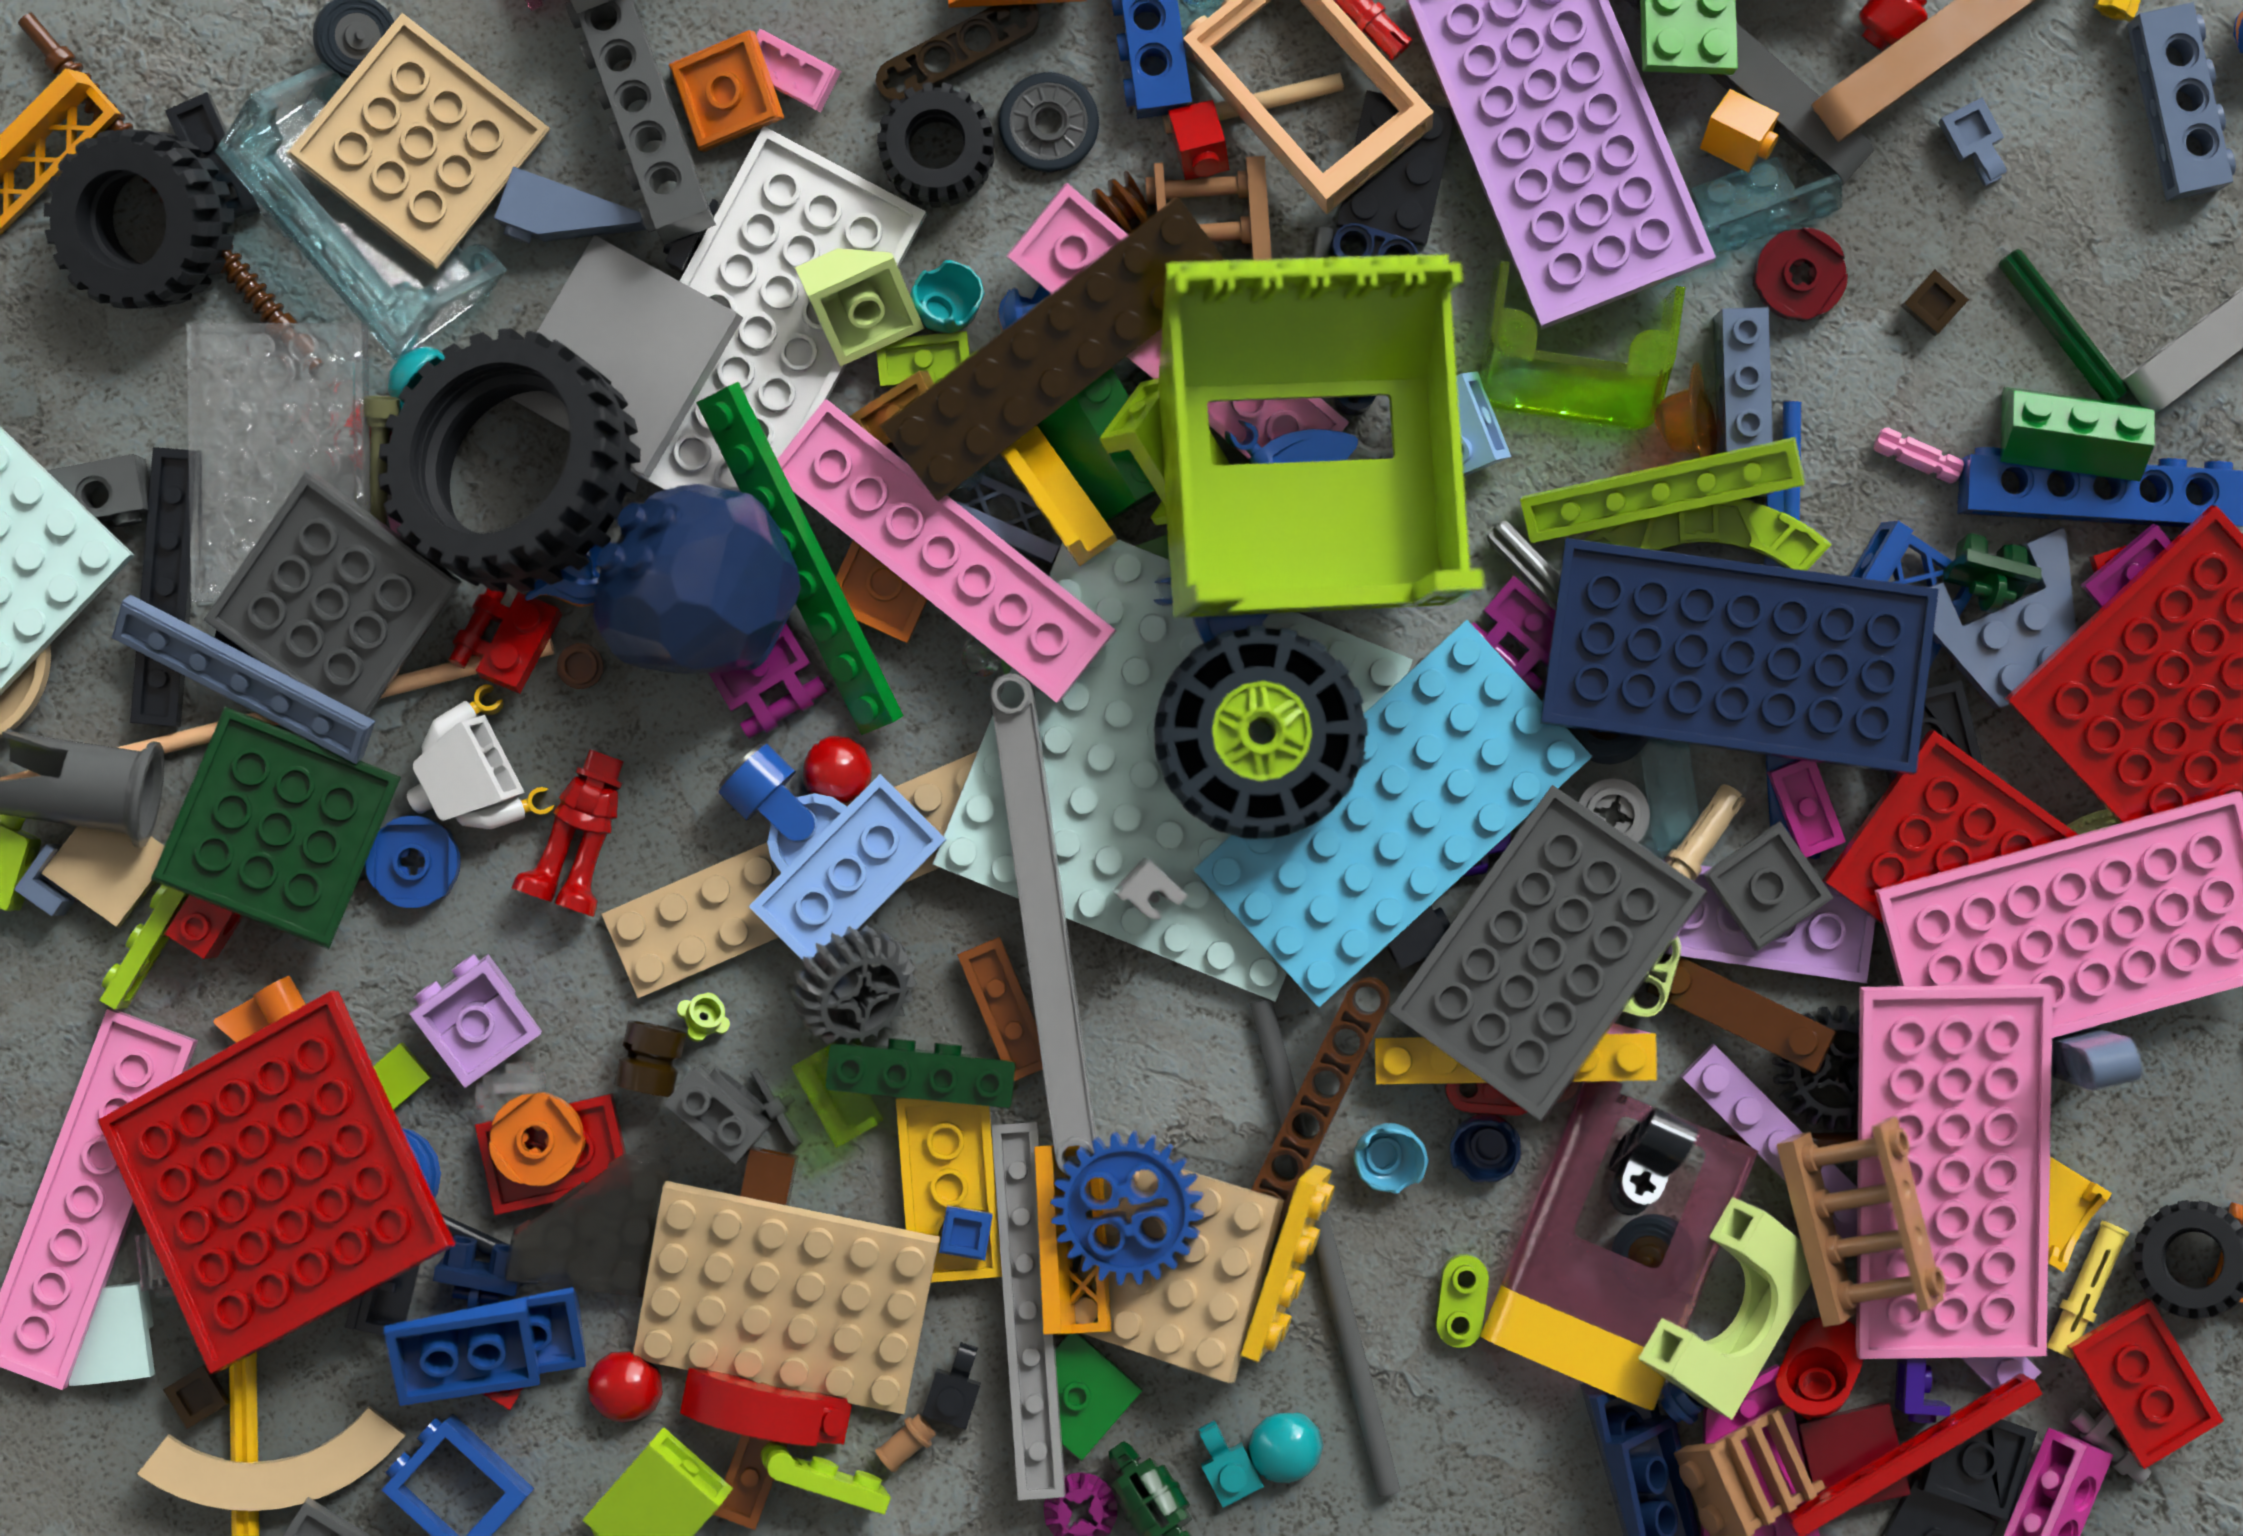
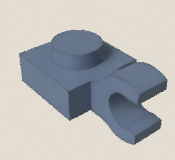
(1973, 133)

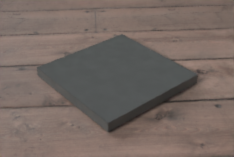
(332, 596)

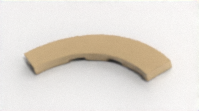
(273, 1482)

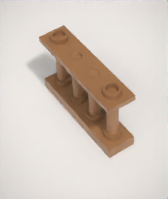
(1247, 184)
(1827, 1251)

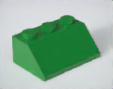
(2076, 434)
(1109, 479)

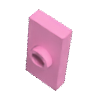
(797, 71)

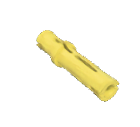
(2087, 1288)

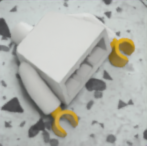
(467, 770)

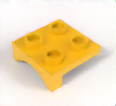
(2071, 1207)

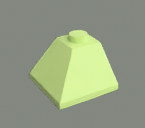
(859, 301)

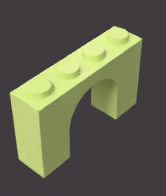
(1776, 1279)

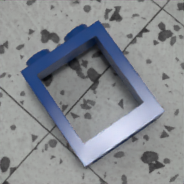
(488, 1461)

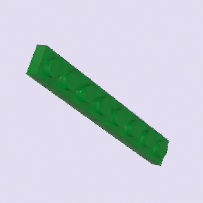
(820, 595)

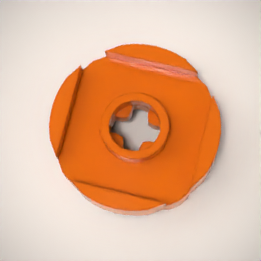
(510, 1133)

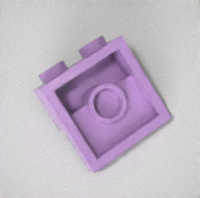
(474, 1019)

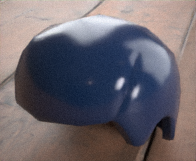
(1485, 1148)

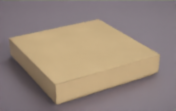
(105, 871)

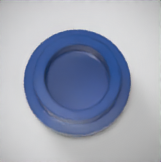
(1680, 1405)

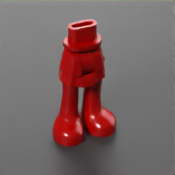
(588, 806)

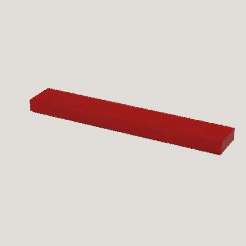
(1913, 1454)

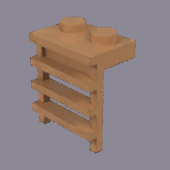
(1727, 1486)

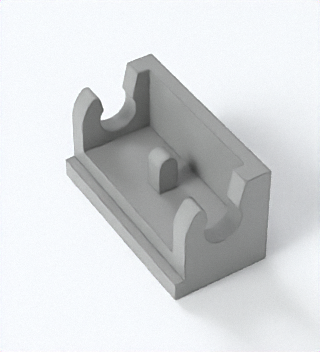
(1141, 884)

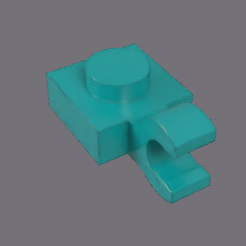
(1229, 1468)

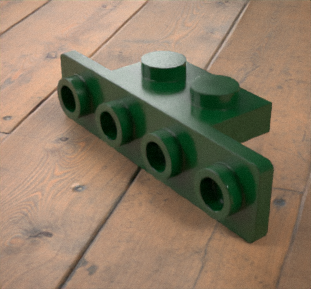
(920, 1073)

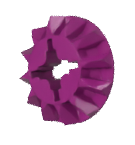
(1102, 1507)

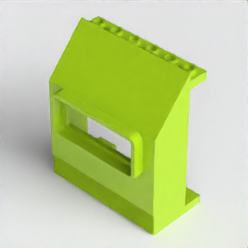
(1319, 529)

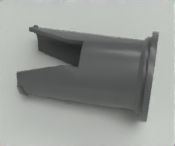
(85, 784)

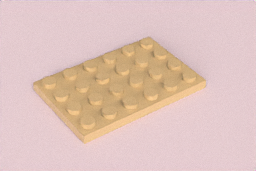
(785, 1296)

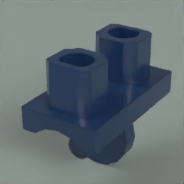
(474, 1279)

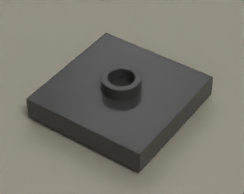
(1767, 886)

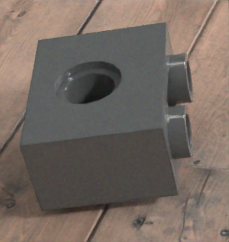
(720, 1111)

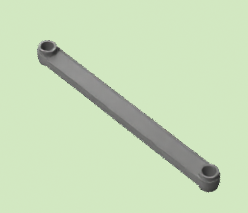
(1044, 920)

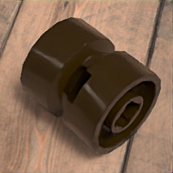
(650, 1058)

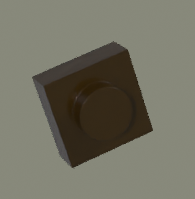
(1934, 302)
(196, 1396)

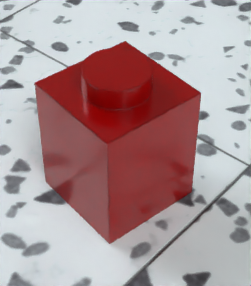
(1199, 140)

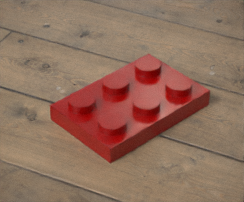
(602, 1146)
(2145, 1383)

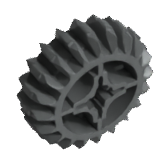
(845, 979)

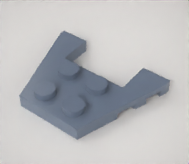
(2008, 645)

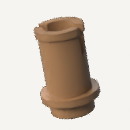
(906, 1442)

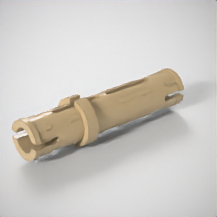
(1706, 832)

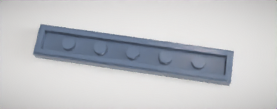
(243, 679)

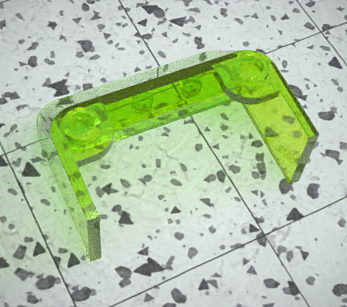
(1570, 385)

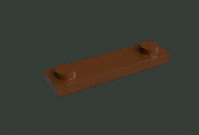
(1748, 1015)

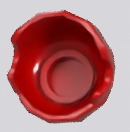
(837, 769)
(624, 1387)

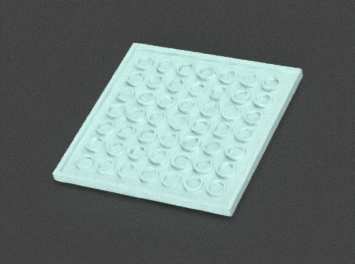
(1106, 777)

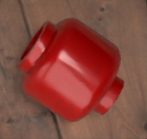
(1890, 20)

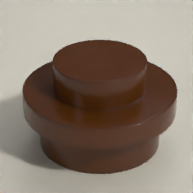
(580, 666)

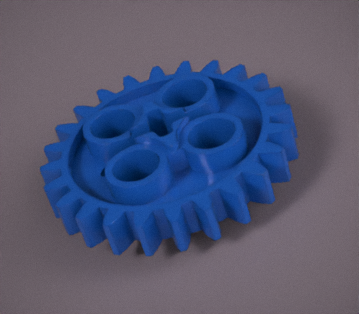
(1136, 1249)

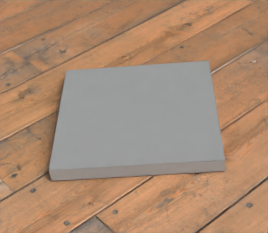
(642, 335)

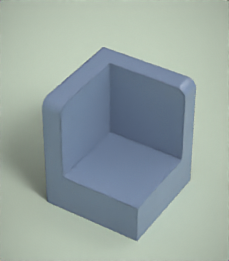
(41, 889)

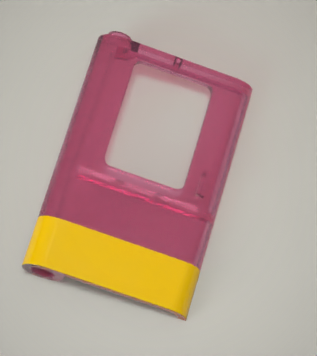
(1587, 1305)

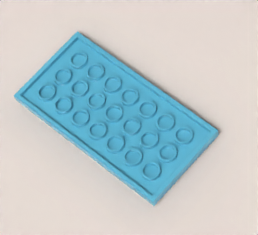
(1441, 783)

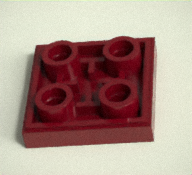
(1848, 1441)

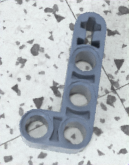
(2095, 1059)

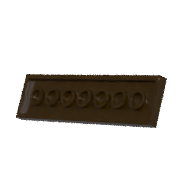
(1046, 353)

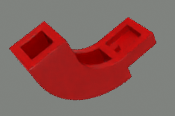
(764, 1410)

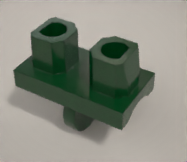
(1991, 577)

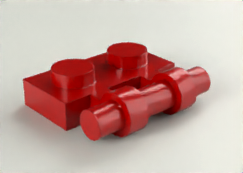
(515, 646)

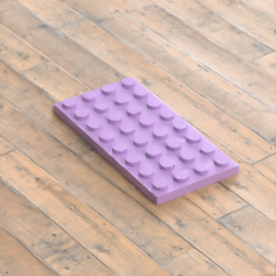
(1564, 148)

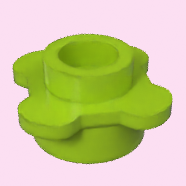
(708, 1005)

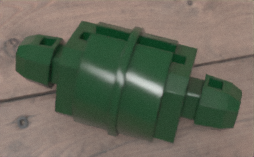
(1162, 1489)

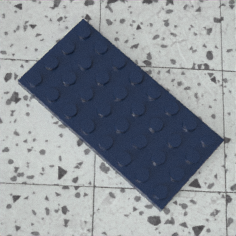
(1739, 656)

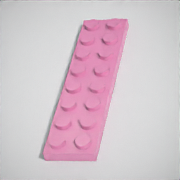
(1073, 235)
(943, 552)
(81, 1205)

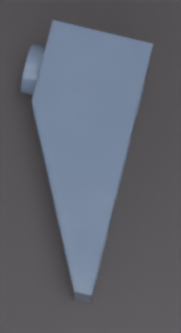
(555, 211)

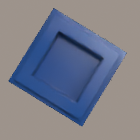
(966, 1232)

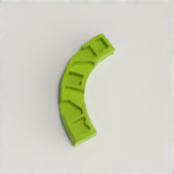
(1728, 523)

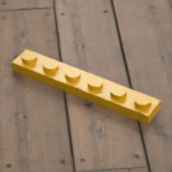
(1421, 1062)

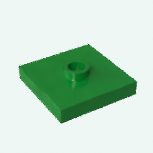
(1090, 1393)

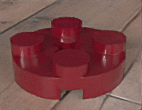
(1826, 270)

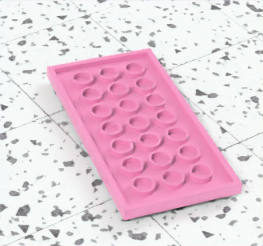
(2101, 917)
(1975, 1100)

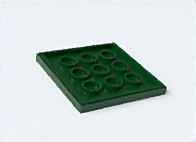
(276, 828)

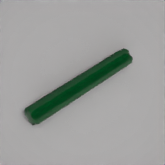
(2063, 326)

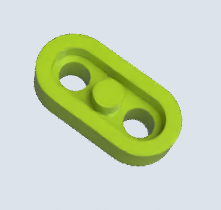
(1461, 1301)

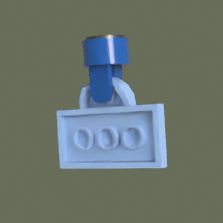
(831, 857)

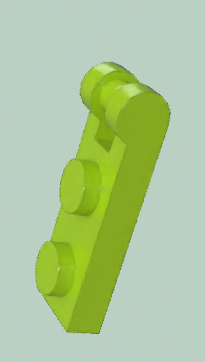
(825, 1479)

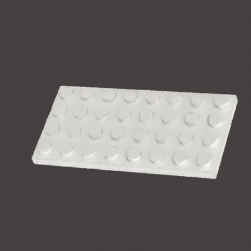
(775, 217)

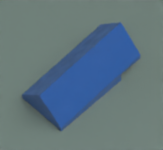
(486, 1347)

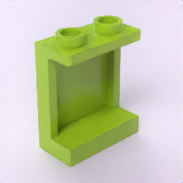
(1139, 429)
(660, 1494)

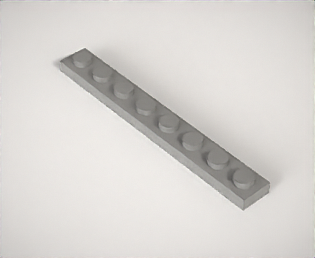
(1029, 1351)

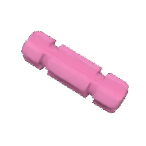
(1918, 455)

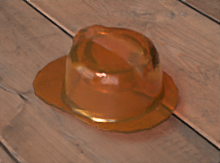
(1688, 418)

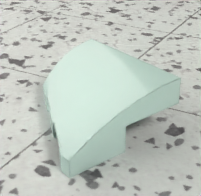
(117, 1338)

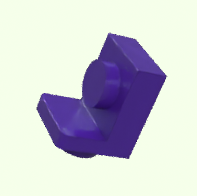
(1912, 1381)

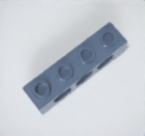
(2170, 125)
(1742, 379)

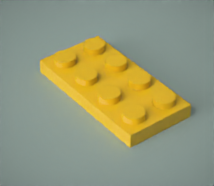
(950, 1163)
(1284, 1277)

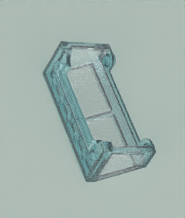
(363, 264)

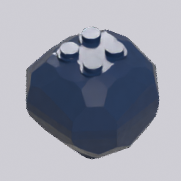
(695, 582)

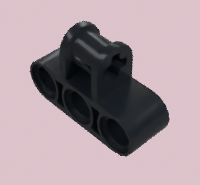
(1647, 1158)

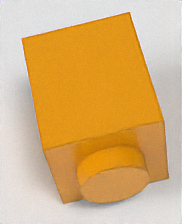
(1740, 131)

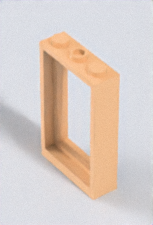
(1363, 161)

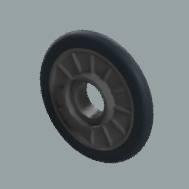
(1055, 150)

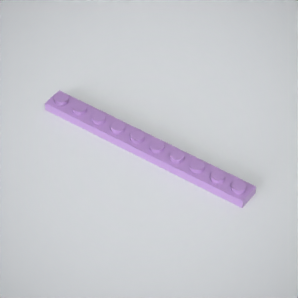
(1762, 1127)

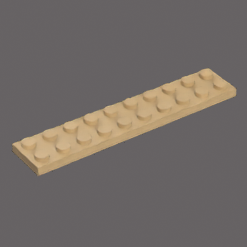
(709, 913)

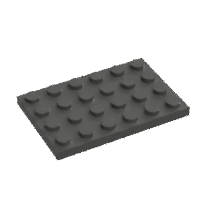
(1547, 952)

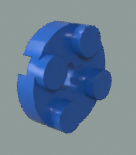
(432, 880)

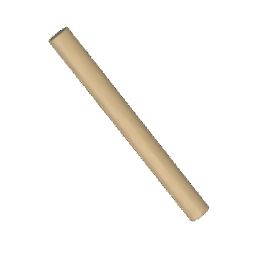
(1281, 96)

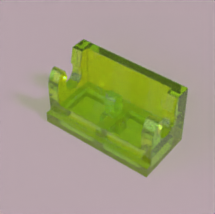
(841, 1113)

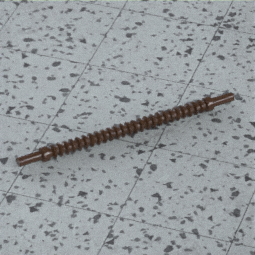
(61, 57)

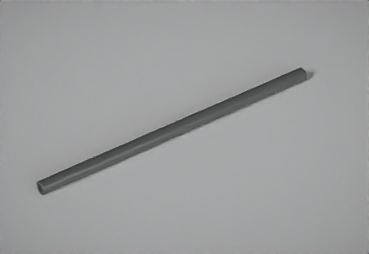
(1330, 1267)

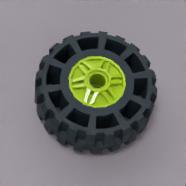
(1269, 680)

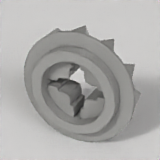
(1631, 804)

